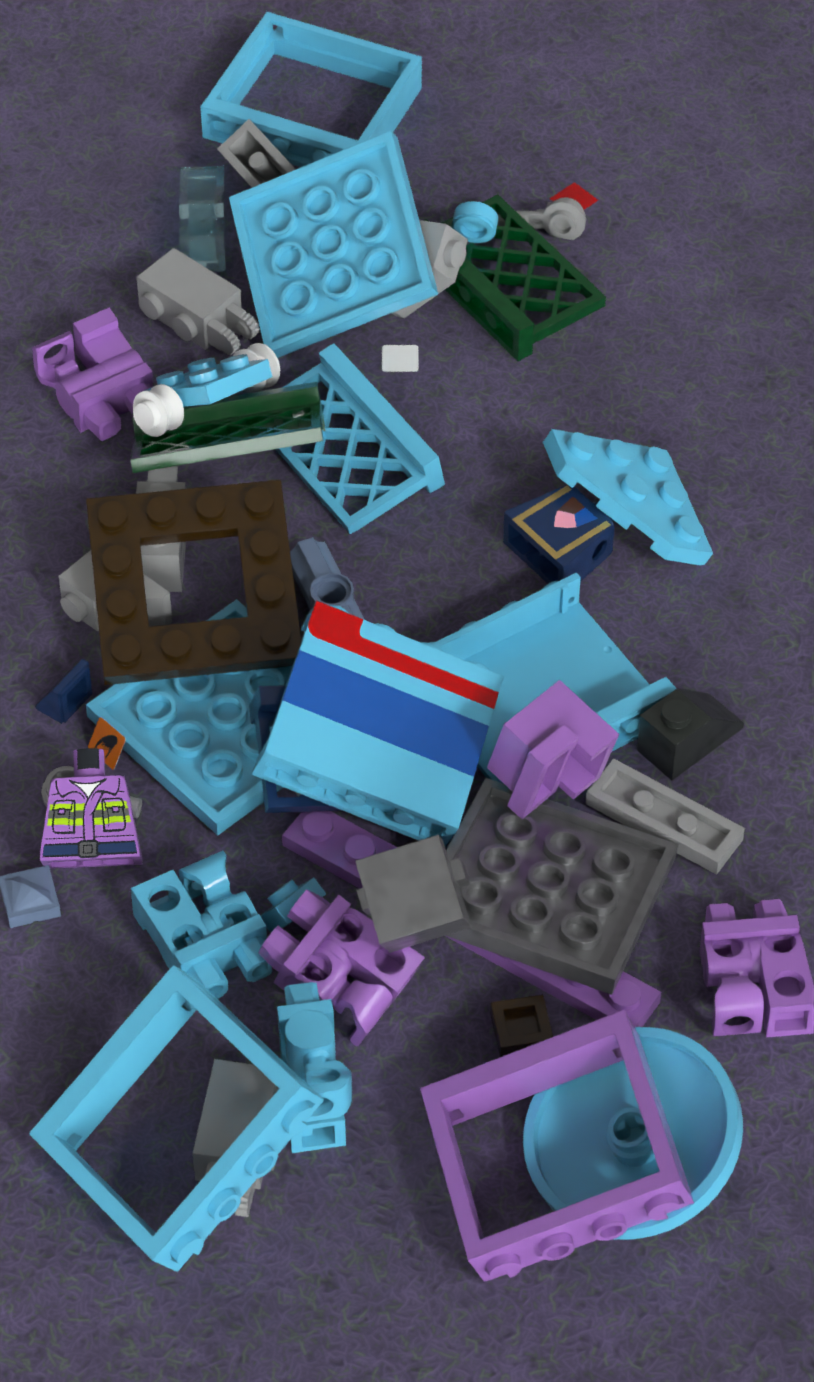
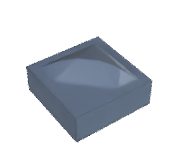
(29, 896)

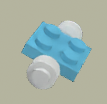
(205, 383)

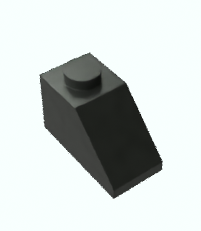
(684, 730)

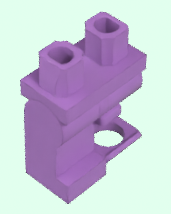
(111, 375)
(337, 945)
(762, 952)

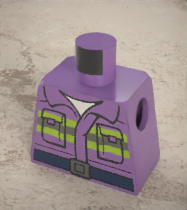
(89, 818)

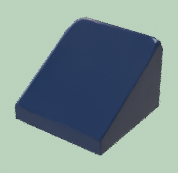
(67, 693)

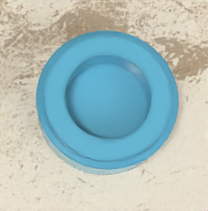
(475, 221)

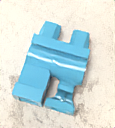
(204, 943)
(309, 1050)

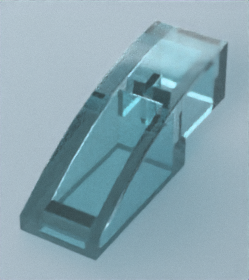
(203, 216)

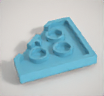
(633, 488)

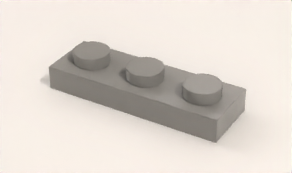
(664, 813)

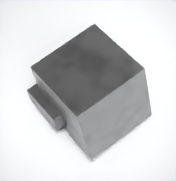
(413, 893)

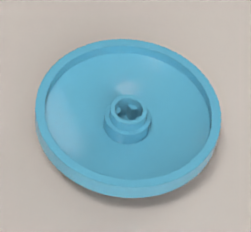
(594, 1139)

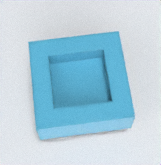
(284, 900)

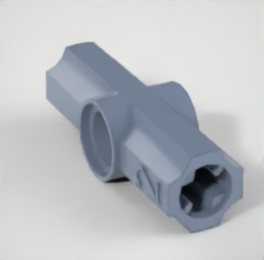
(321, 578)

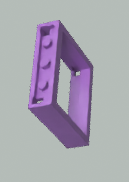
(530, 1073)

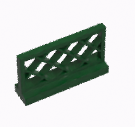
(504, 314)
(234, 428)

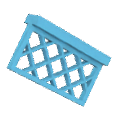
(381, 425)

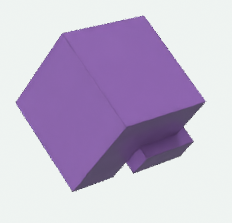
(549, 746)

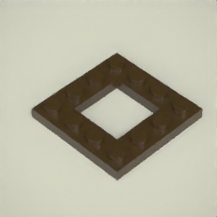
(144, 653)

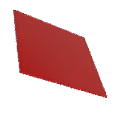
(577, 193)

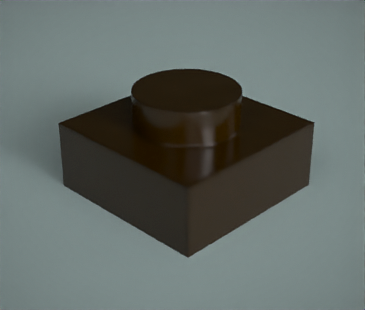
(520, 1023)

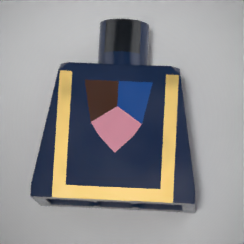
(559, 534)

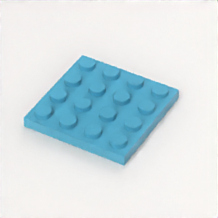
(333, 245)
(195, 734)

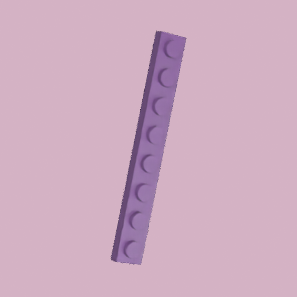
(338, 843)

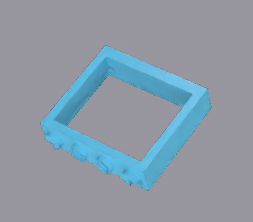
(318, 47)
(116, 1070)

